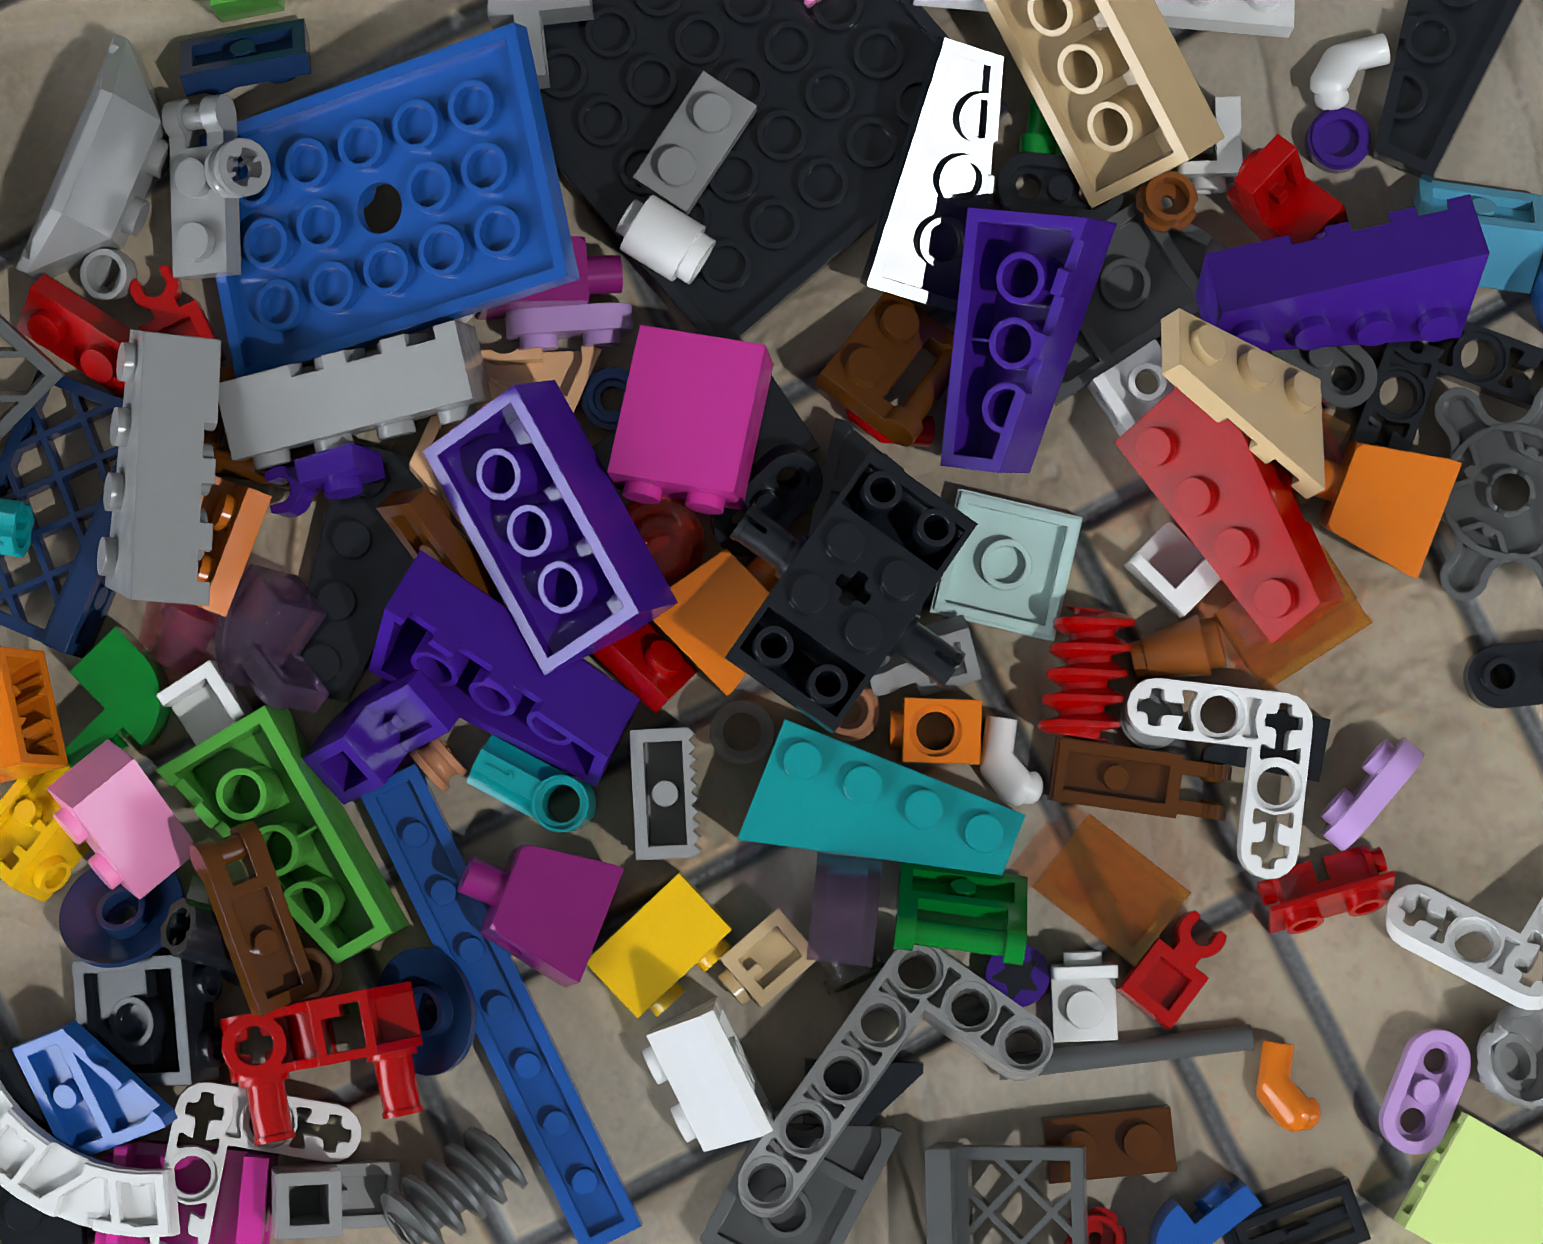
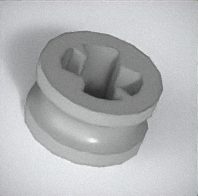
(253, 156)

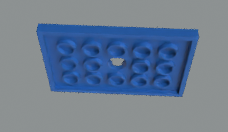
(477, 192)

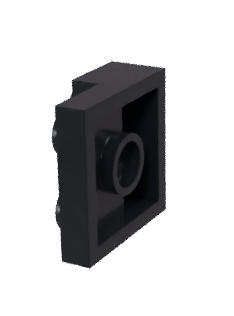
(154, 1016)

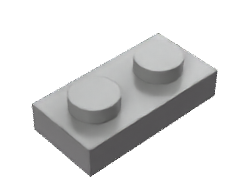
(695, 143)

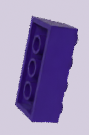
(549, 525)

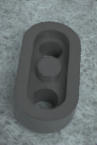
(1322, 363)

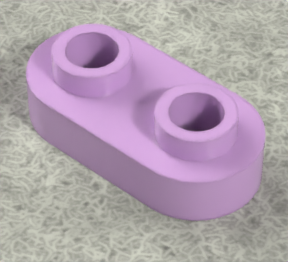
(543, 326)
(1353, 812)
(1431, 1093)

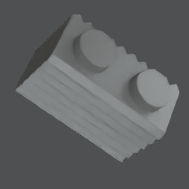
(664, 793)

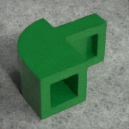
(126, 685)

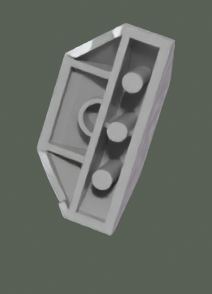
(104, 170)

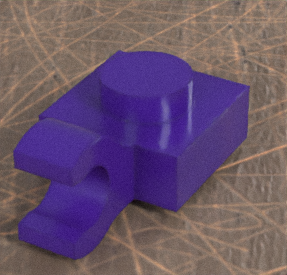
(336, 472)

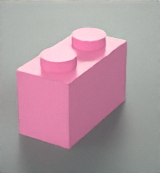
(121, 819)

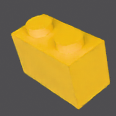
(661, 946)

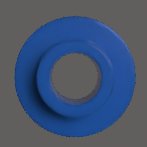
(591, 398)

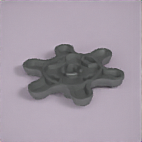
(1482, 530)

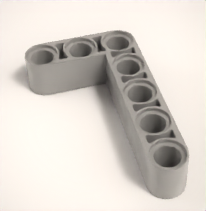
(872, 1059)

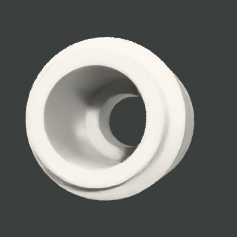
(664, 239)

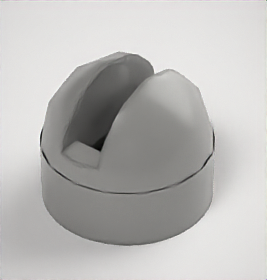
(100, 270)

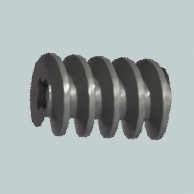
(451, 1189)

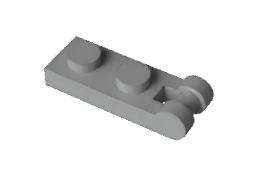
(202, 222)

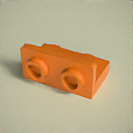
(236, 520)

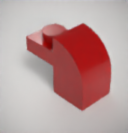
(1279, 198)

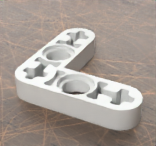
(1247, 731)
(1496, 973)
(235, 1131)

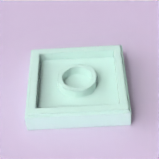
(1010, 566)

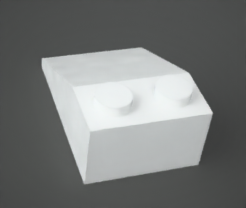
(710, 1077)

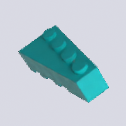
(862, 805)

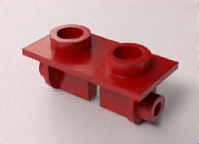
(1350, 887)

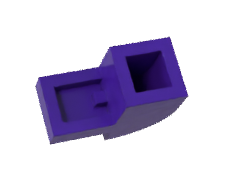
(376, 733)

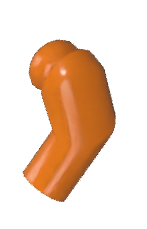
(1279, 1093)

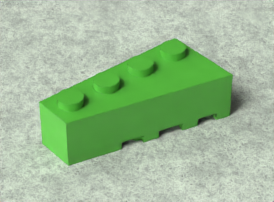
(318, 855)

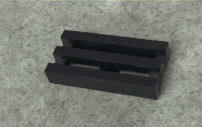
(1302, 1200)

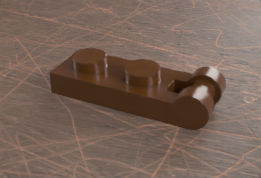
(254, 919)

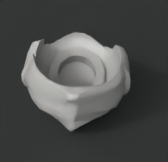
(1513, 1057)

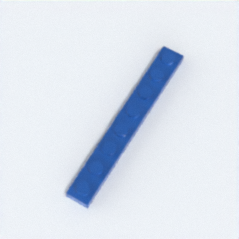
(506, 1012)

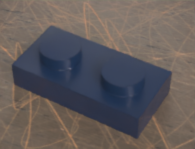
(245, 58)

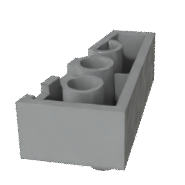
(355, 394)
(161, 468)

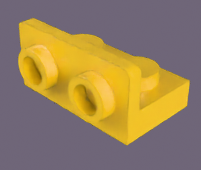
(33, 846)

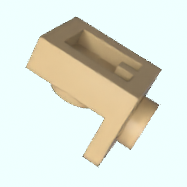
(765, 960)

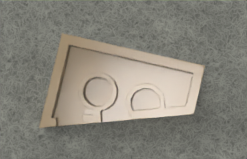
(1254, 390)

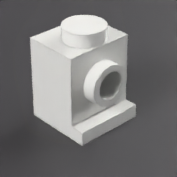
(1117, 390)

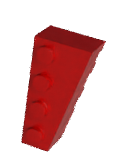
(1235, 514)

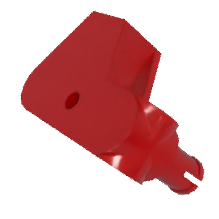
(306, 1040)

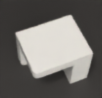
(1173, 570)
(205, 702)

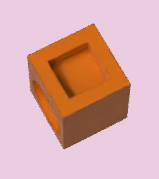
(966, 731)

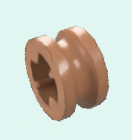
(438, 762)

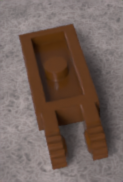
(1130, 779)

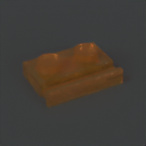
(1278, 661)
(1111, 890)

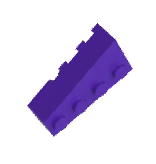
(1348, 285)
(1015, 331)
(491, 676)

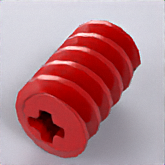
(1086, 673)

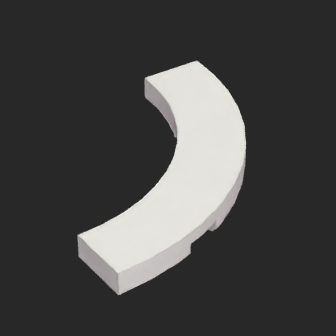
(79, 1186)

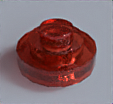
(671, 536)

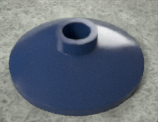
(95, 915)
(442, 1003)

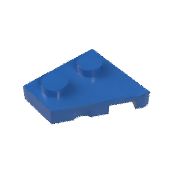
(88, 1091)

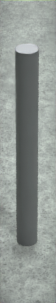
(1142, 1050)

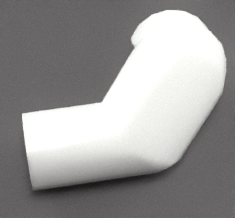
(1340, 65)
(1002, 768)

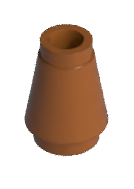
(1180, 650)

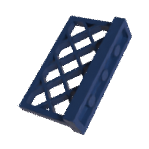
(84, 597)

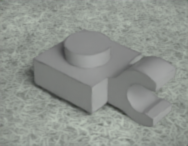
(897, 672)

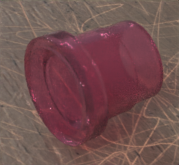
(183, 636)

